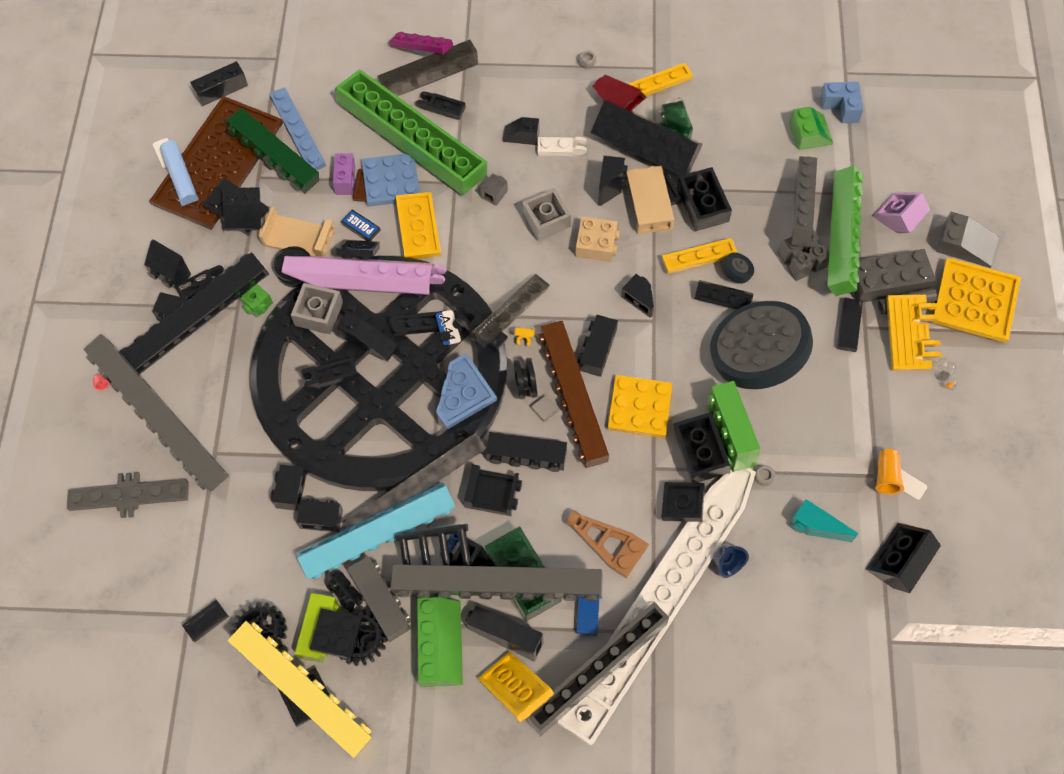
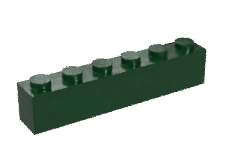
(272, 151)

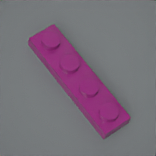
(421, 43)

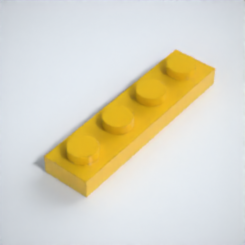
(663, 79)
(698, 255)

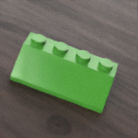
(439, 642)

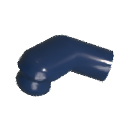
(452, 542)

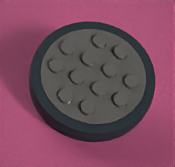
(761, 344)

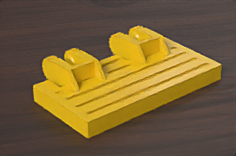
(908, 335)

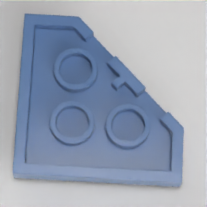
(463, 392)

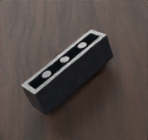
(526, 451)

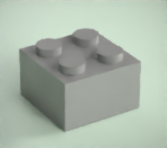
(546, 214)
(317, 308)

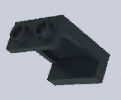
(492, 491)

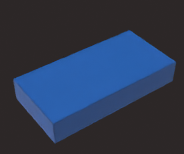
(587, 617)

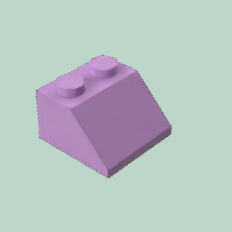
(903, 211)

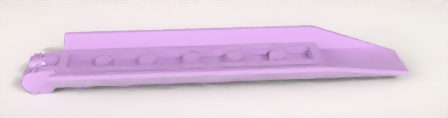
(364, 274)

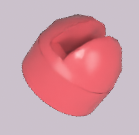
(100, 386)

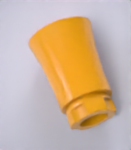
(889, 473)

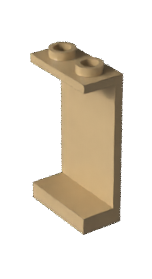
(650, 199)
(283, 232)

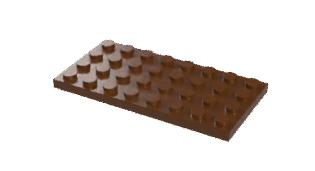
(210, 158)

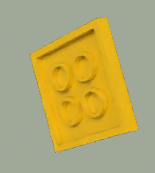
(640, 406)

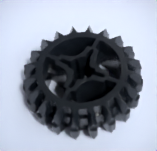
(262, 614)
(368, 636)

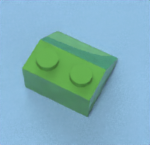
(810, 128)

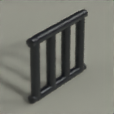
(441, 532)

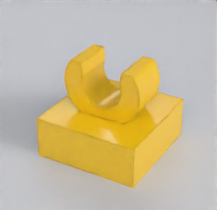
(524, 332)

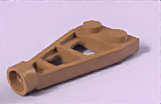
(628, 555)

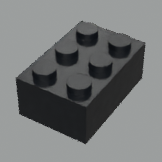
(704, 199)
(701, 448)

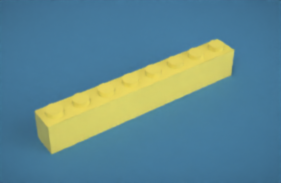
(300, 689)

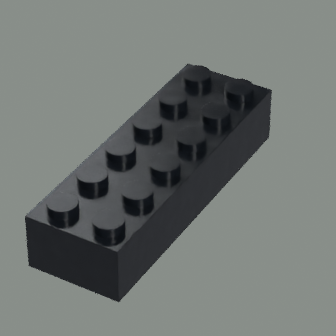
(646, 138)

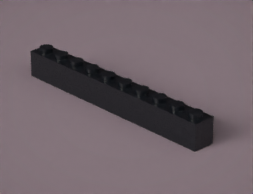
(194, 313)

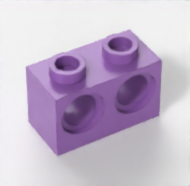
(344, 174)

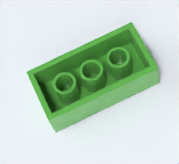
(733, 426)

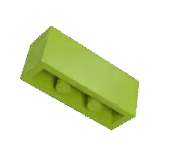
(314, 606)

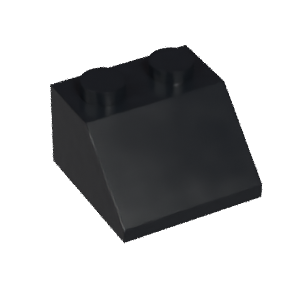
(612, 178)
(241, 208)
(166, 265)

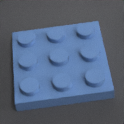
(389, 177)

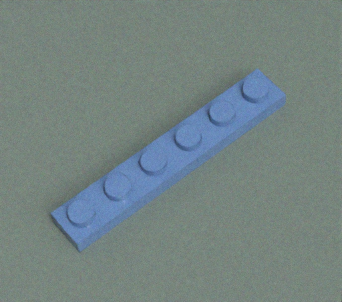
(297, 128)

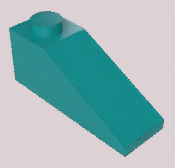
(819, 523)

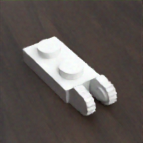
(561, 146)

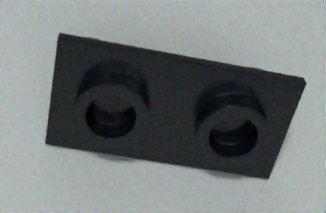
(337, 584)

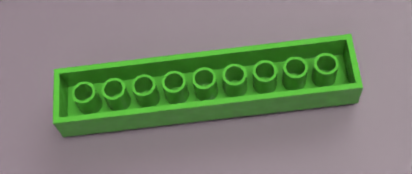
(411, 132)

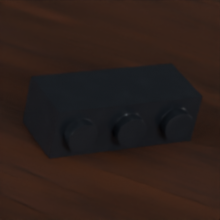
(219, 83)
(597, 345)

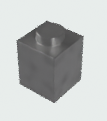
(494, 189)

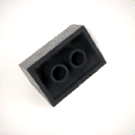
(904, 557)

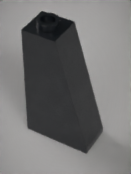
(505, 632)

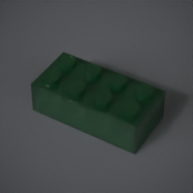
(516, 551)

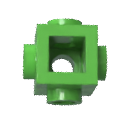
(256, 301)

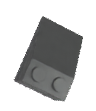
(967, 240)

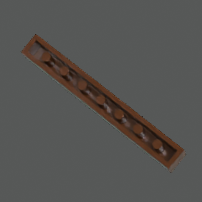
(574, 395)

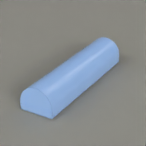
(178, 172)

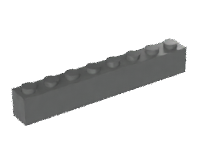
(598, 668)

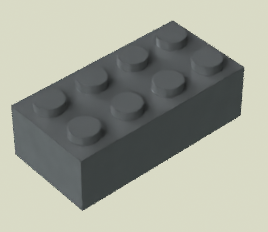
(893, 275)

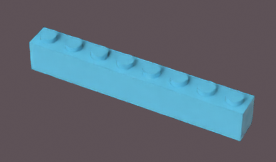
(375, 530)

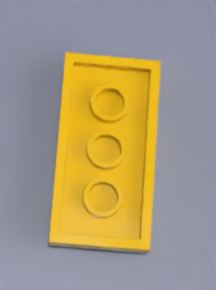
(418, 225)
(515, 686)

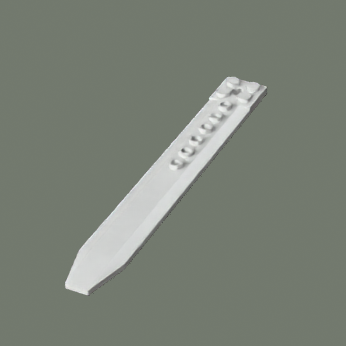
(669, 590)

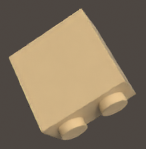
(597, 239)

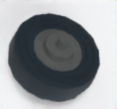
(738, 268)

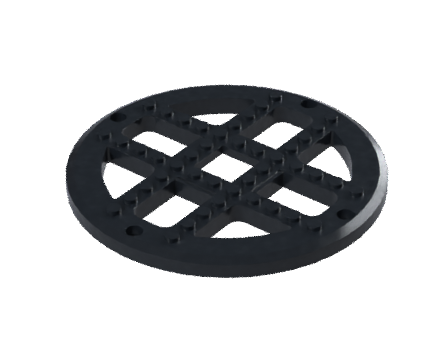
(326, 458)

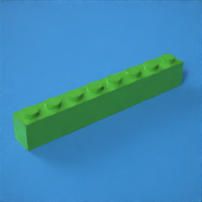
(845, 231)

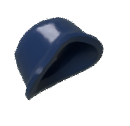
(730, 559)

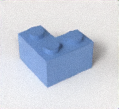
(845, 97)

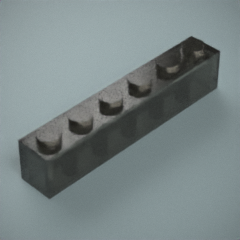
(429, 69)

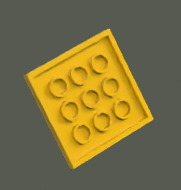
(976, 300)

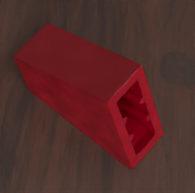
(618, 92)

